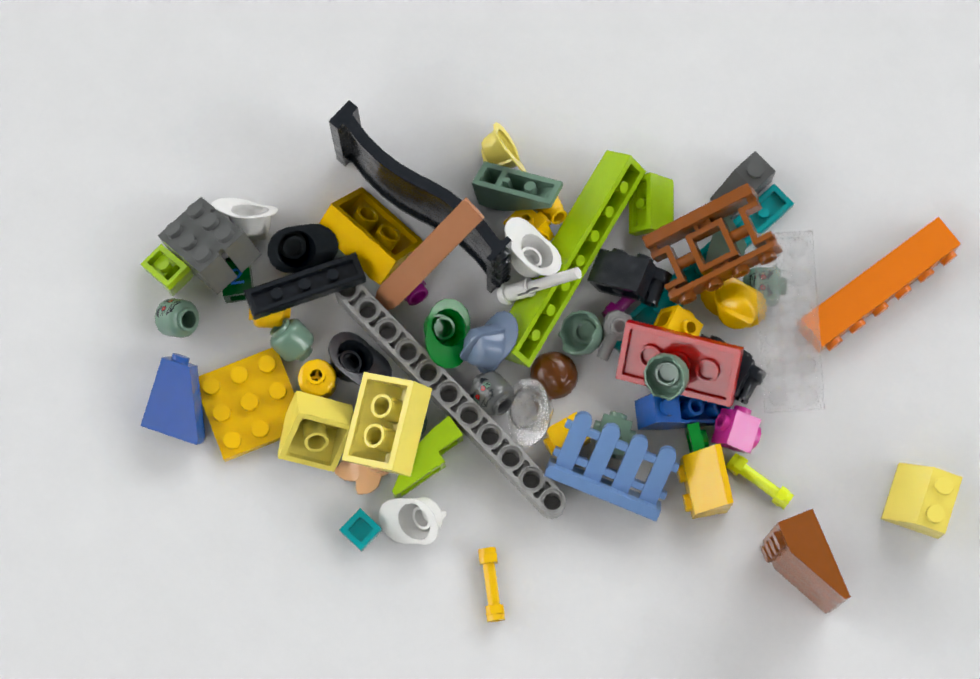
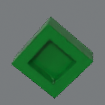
(696, 438)

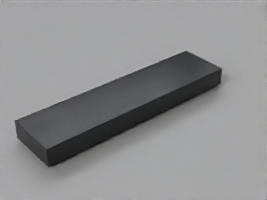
(304, 286)

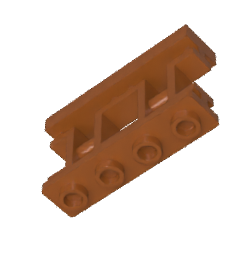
(702, 224)

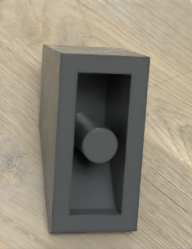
(752, 171)

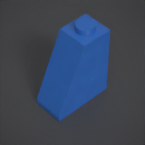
(176, 401)

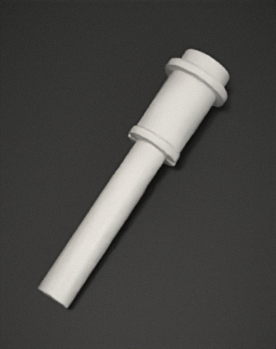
(509, 293)

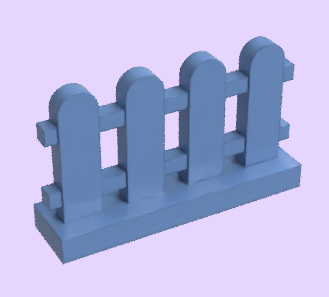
(618, 490)

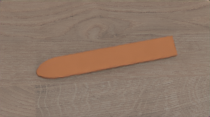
(429, 254)

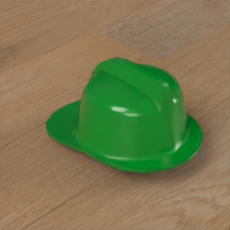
(446, 331)

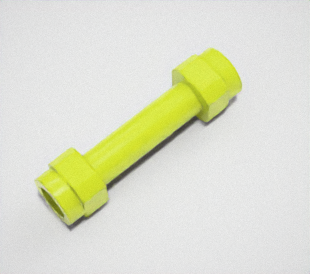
(780, 496)

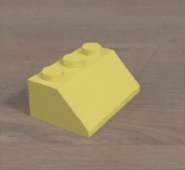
(387, 423)

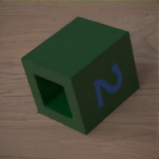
(244, 280)

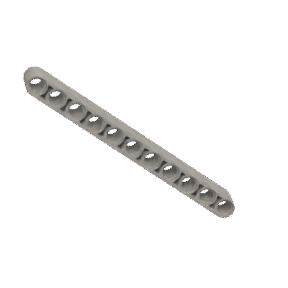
(463, 403)

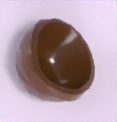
(555, 373)

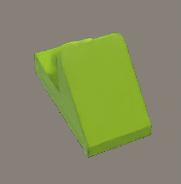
(167, 269)

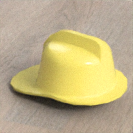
(500, 149)

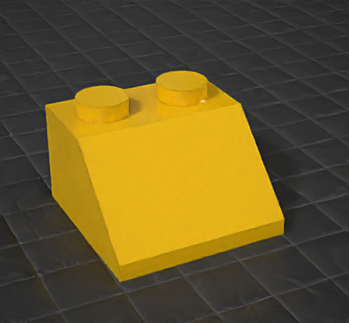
(705, 482)

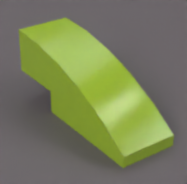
(428, 456)

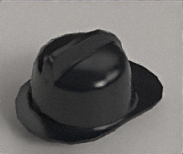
(302, 247)
(353, 356)

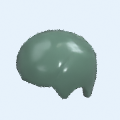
(581, 333)
(666, 376)

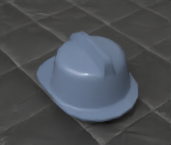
(490, 343)

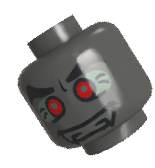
(492, 393)

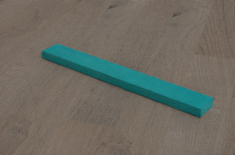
(774, 206)

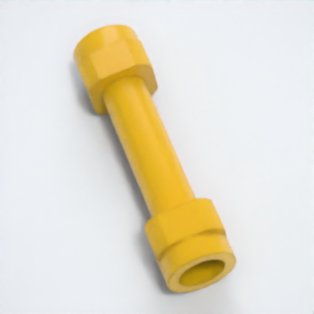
(488, 559)

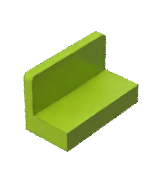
(651, 204)

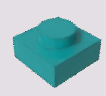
(360, 530)

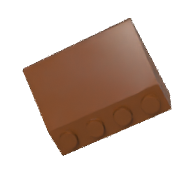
(805, 560)

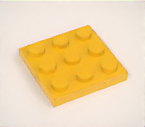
(247, 402)

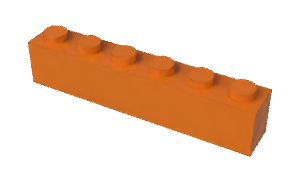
(884, 281)

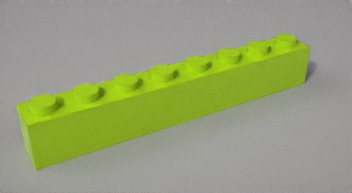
(578, 245)

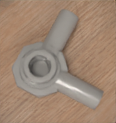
(613, 329)

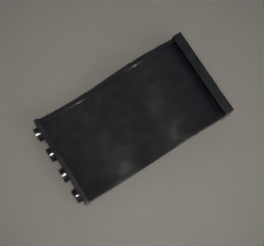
(415, 193)

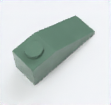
(513, 189)

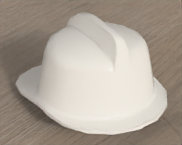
(247, 215)
(531, 252)
(411, 520)

